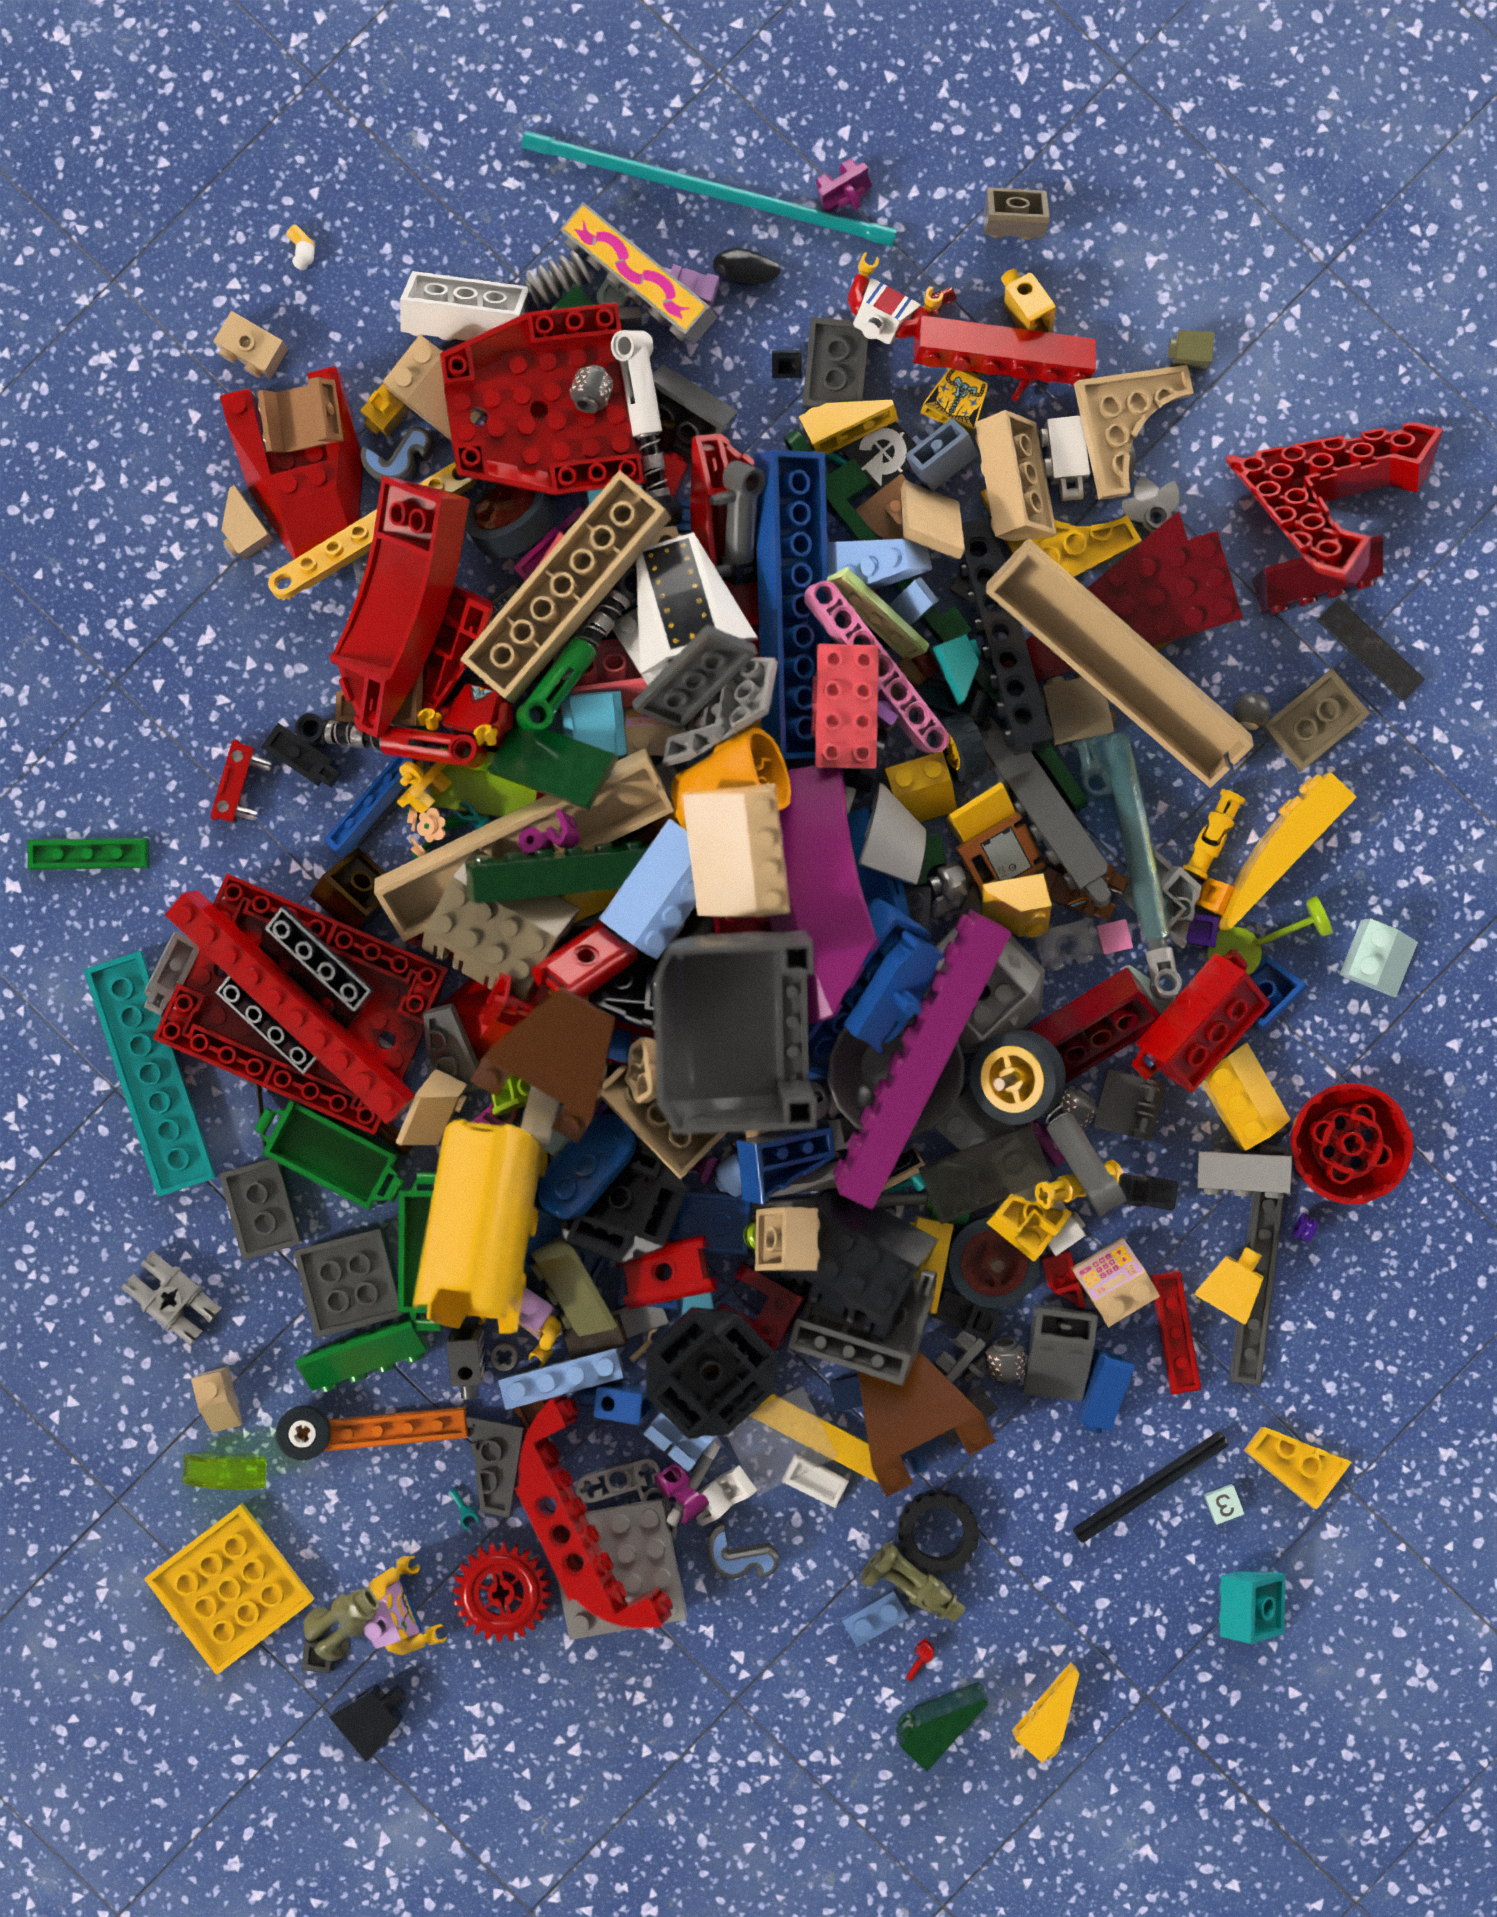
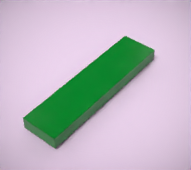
(88, 854)

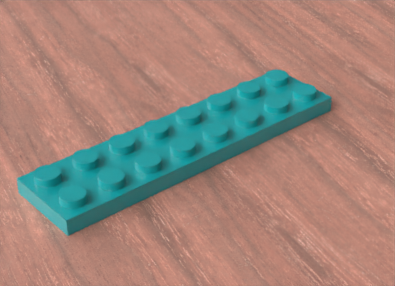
(149, 1076)

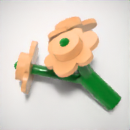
(430, 826)

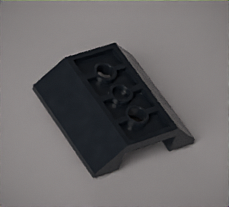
(315, 970)

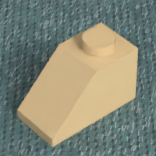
(242, 526)
(217, 1399)

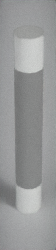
(695, 1480)

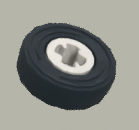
(318, 1436)

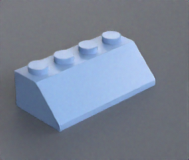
(655, 894)

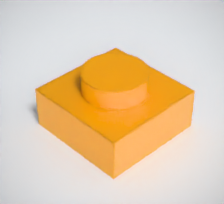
(1214, 896)

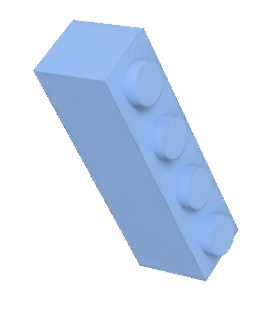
(561, 1378)

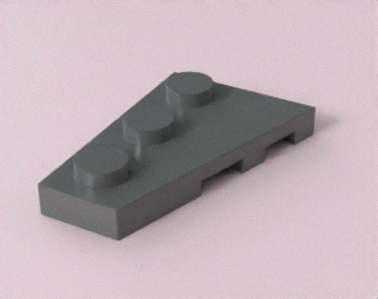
(497, 1459)

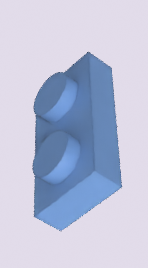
(875, 1617)

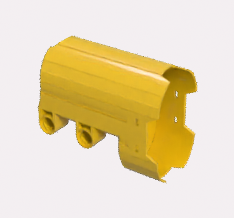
(480, 1224)

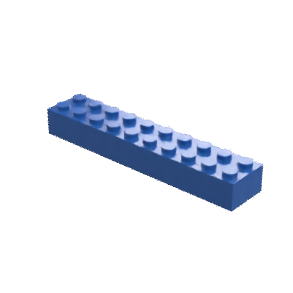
(789, 560)

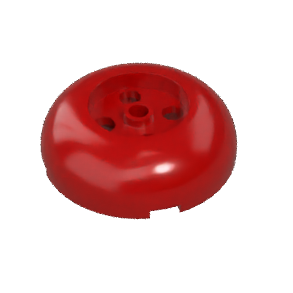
(1382, 1158)

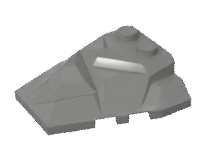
(732, 709)

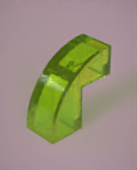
(224, 1472)

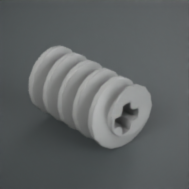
(556, 278)

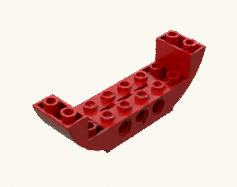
(588, 1582)

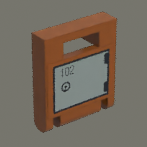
(1005, 850)

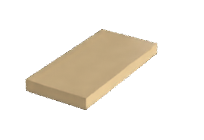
(932, 520)

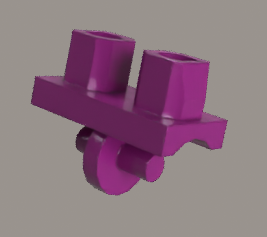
(846, 188)

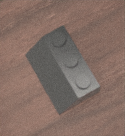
(692, 408)

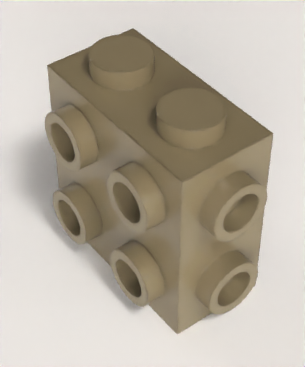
(1075, 710)

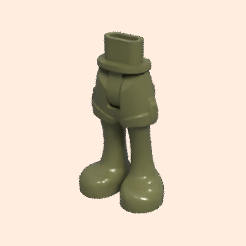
(921, 1588)
(351, 1613)

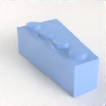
(879, 561)

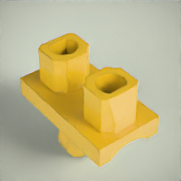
(416, 794)

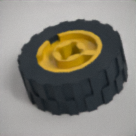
(965, 750)

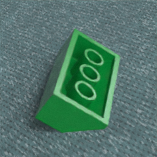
(363, 1353)

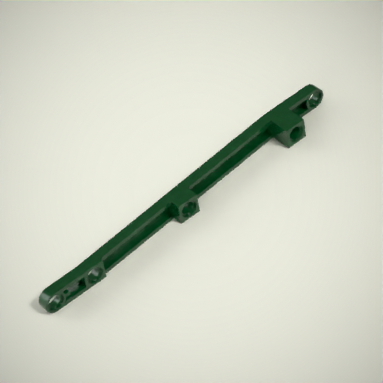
(848, 484)

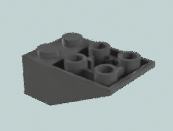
(1059, 1352)

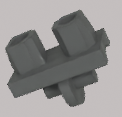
(971, 1347)

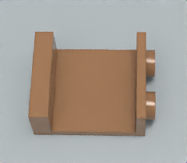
(301, 416)

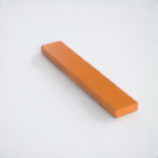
(395, 1428)

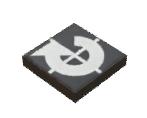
(881, 454)

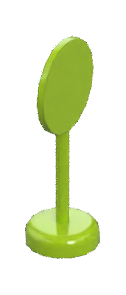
(1250, 947)

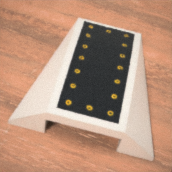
(678, 598)

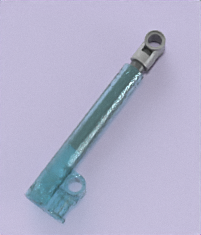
(1114, 765)

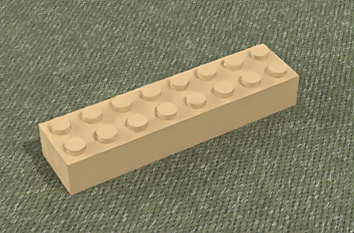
(566, 587)

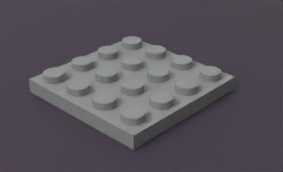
(642, 1560)

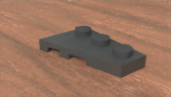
(449, 1045)

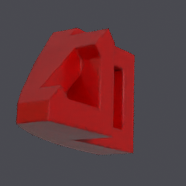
(1061, 1277)

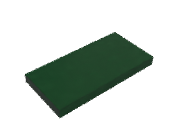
(553, 765)

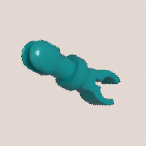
(473, 816)

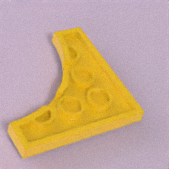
(1082, 547)

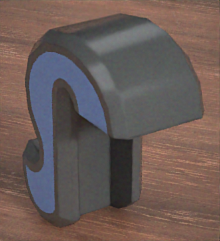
(404, 459)
(739, 1561)

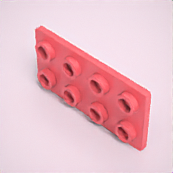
(845, 706)

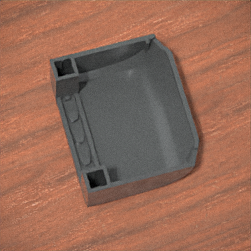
(734, 1032)

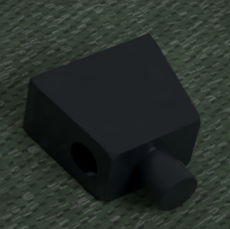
(369, 1718)

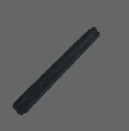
(1150, 1487)

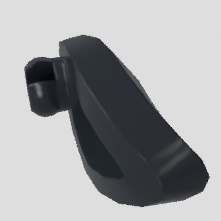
(745, 267)

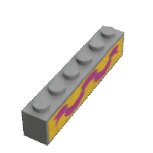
(638, 273)

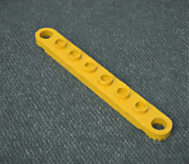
(348, 544)

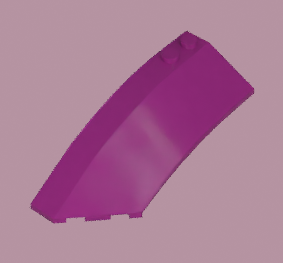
(824, 887)

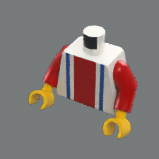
(883, 311)

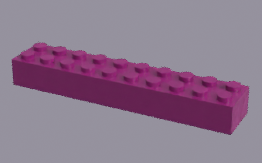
(920, 1058)

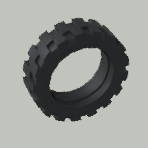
(944, 1563)

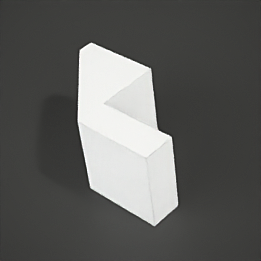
(724, 1492)

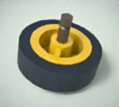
(1017, 1077)

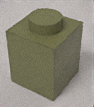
(1191, 349)

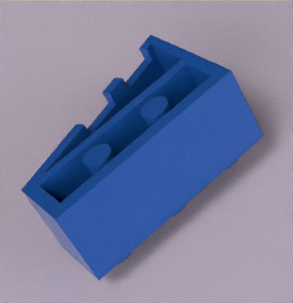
(779, 1158)

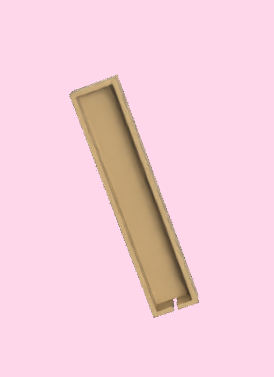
(1119, 663)
(626, 802)

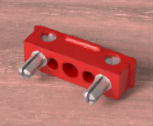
(233, 783)

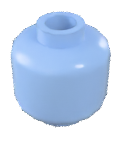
(729, 1176)

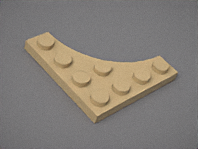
(1115, 411)

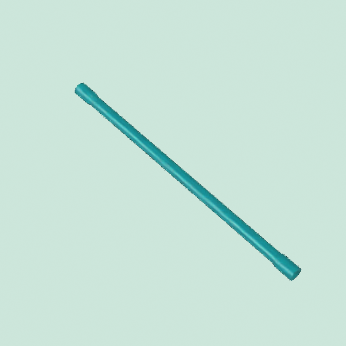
(547, 145)

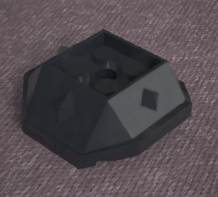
(642, 1222)
(713, 1400)

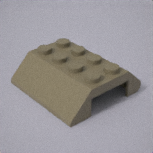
(497, 935)

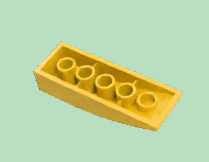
(1285, 841)

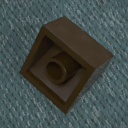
(348, 890)

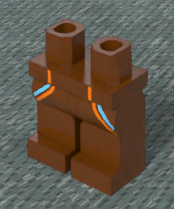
(1061, 895)

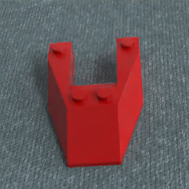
(305, 491)

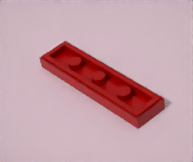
(1175, 1333)

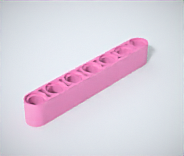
(890, 673)

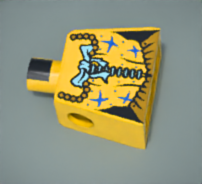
(957, 397)

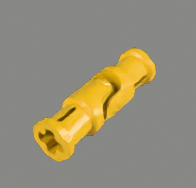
(1214, 833)
(1068, 1187)

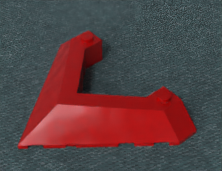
(1300, 478)

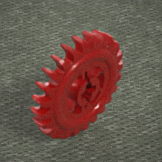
(496, 1562)

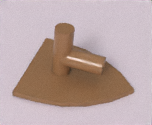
(884, 511)

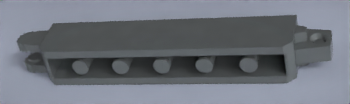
(1048, 815)

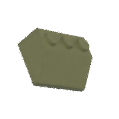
(571, 1288)

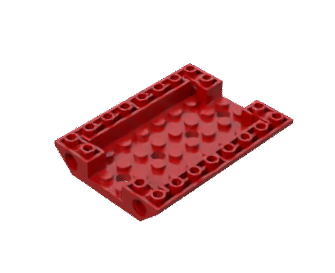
(212, 1031)

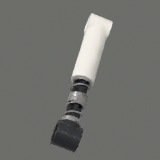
(634, 352)

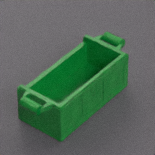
(332, 1154)
(412, 1228)

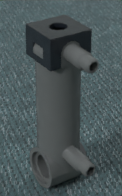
(744, 487)

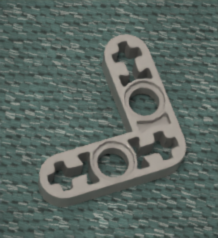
(634, 1481)

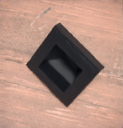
(786, 363)

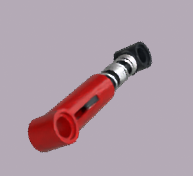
(395, 741)

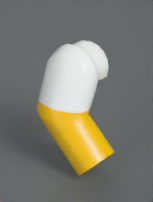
(304, 247)

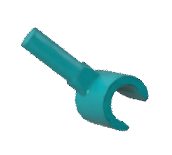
(916, 1180)
(464, 1509)

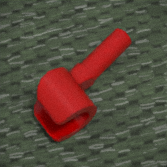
(1025, 382)
(925, 1651)

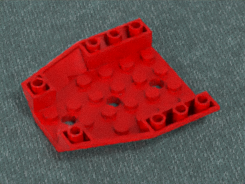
(530, 364)

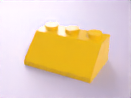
(1245, 1098)

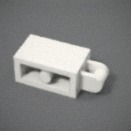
(1066, 455)

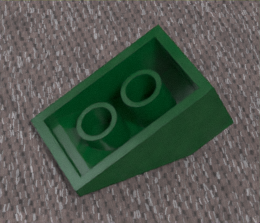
(938, 1723)

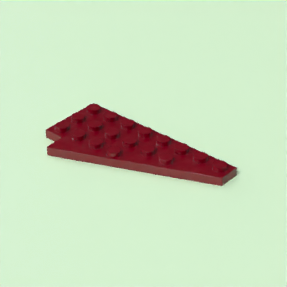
(1160, 591)

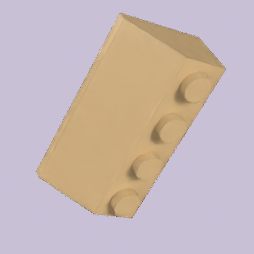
(1015, 477)

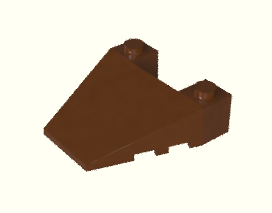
(560, 1052)
(913, 1414)

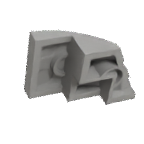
(893, 839)
(1179, 895)

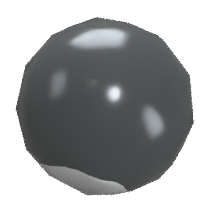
(1251, 710)

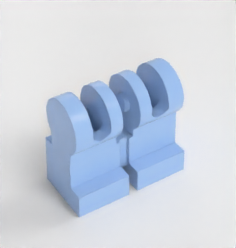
(683, 1450)

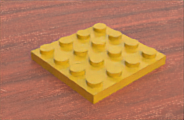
(229, 1588)

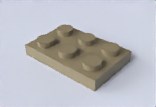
(1315, 720)

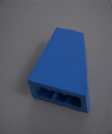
(1104, 1390)

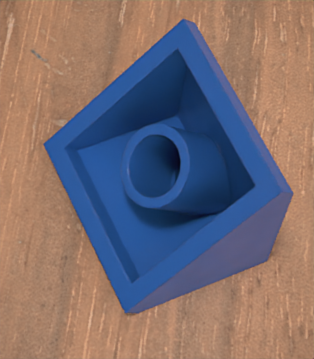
(1279, 988)

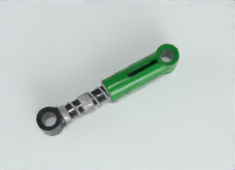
(576, 658)

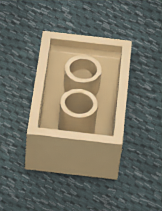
(419, 384)

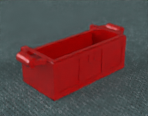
(1202, 1022)

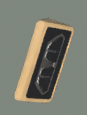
(905, 1167)

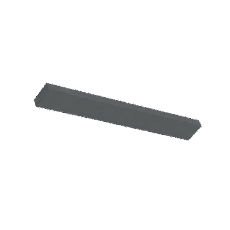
(1264, 1239)

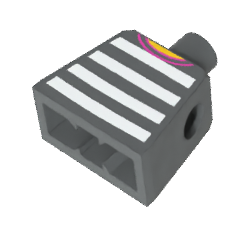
(467, 1358)

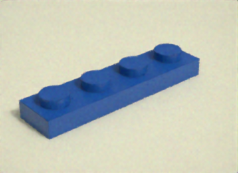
(367, 808)

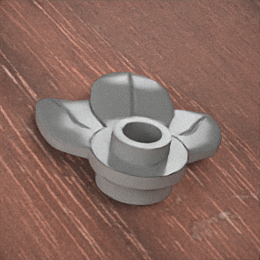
(1150, 501)

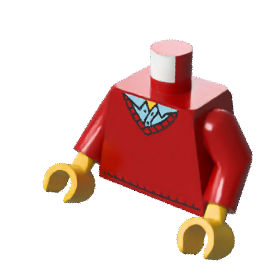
(473, 712)

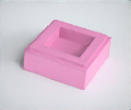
(1114, 936)

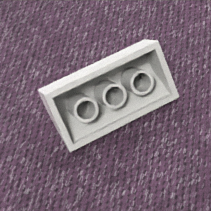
(458, 306)

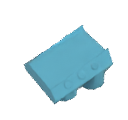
(596, 720)

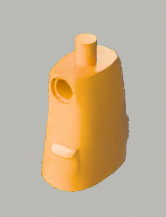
(736, 762)

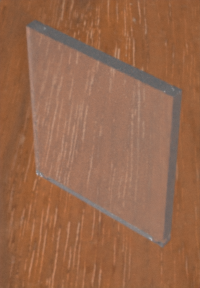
(781, 1441)

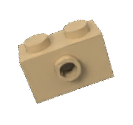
(250, 345)

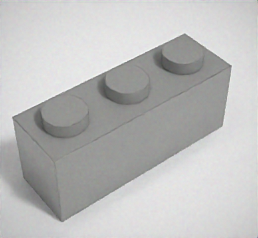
(1244, 1173)

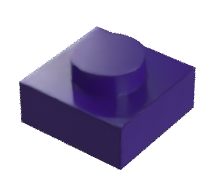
(1203, 931)

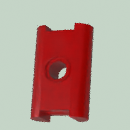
(585, 961)
(688, 1277)

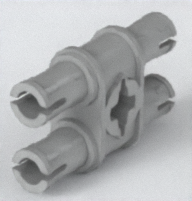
(155, 1301)

